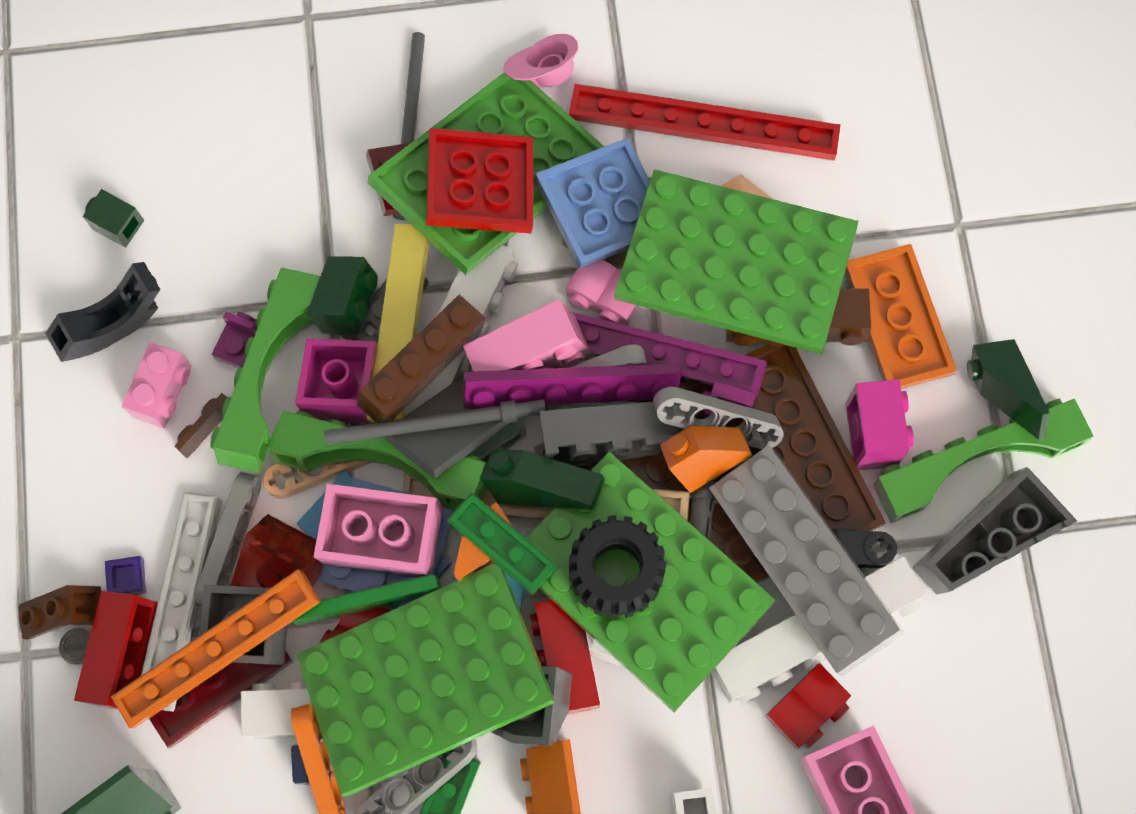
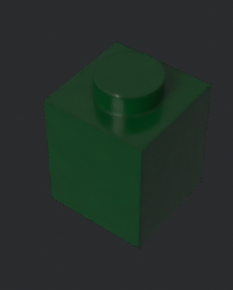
(113, 217)

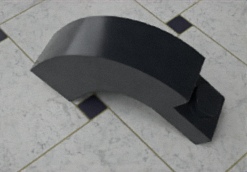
(107, 321)

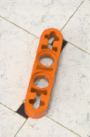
(316, 761)

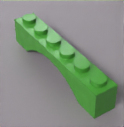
(243, 432)
(301, 445)
(912, 487)

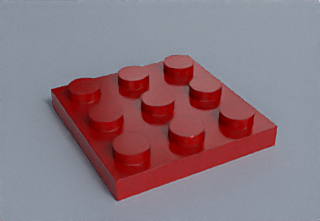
(479, 181)

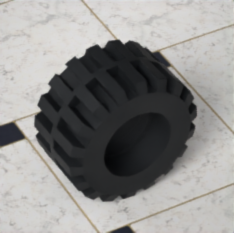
(623, 536)

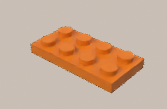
(903, 317)

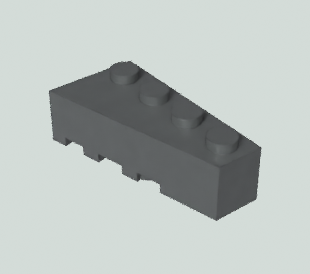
(589, 433)
(998, 528)

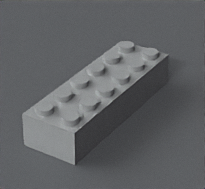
(806, 561)

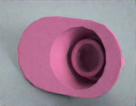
(545, 62)

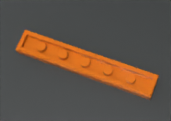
(215, 649)

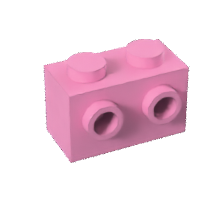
(157, 385)

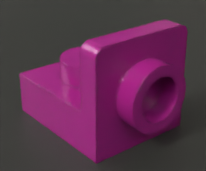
(234, 338)
(730, 394)

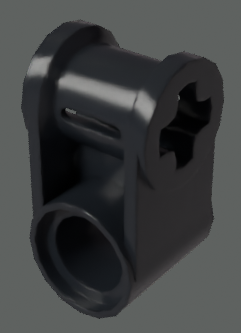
(859, 544)

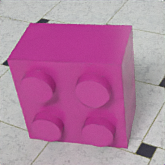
(333, 376)
(878, 424)

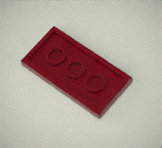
(211, 699)

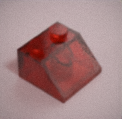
(274, 552)

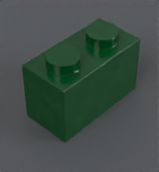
(343, 295)

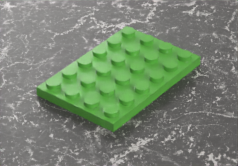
(499, 108)
(737, 261)
(699, 608)
(423, 679)

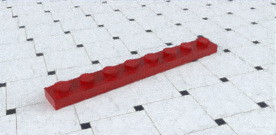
(705, 122)

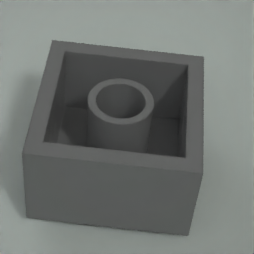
(225, 600)

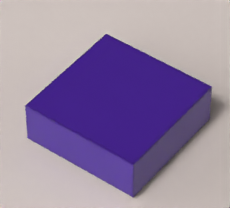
(126, 575)

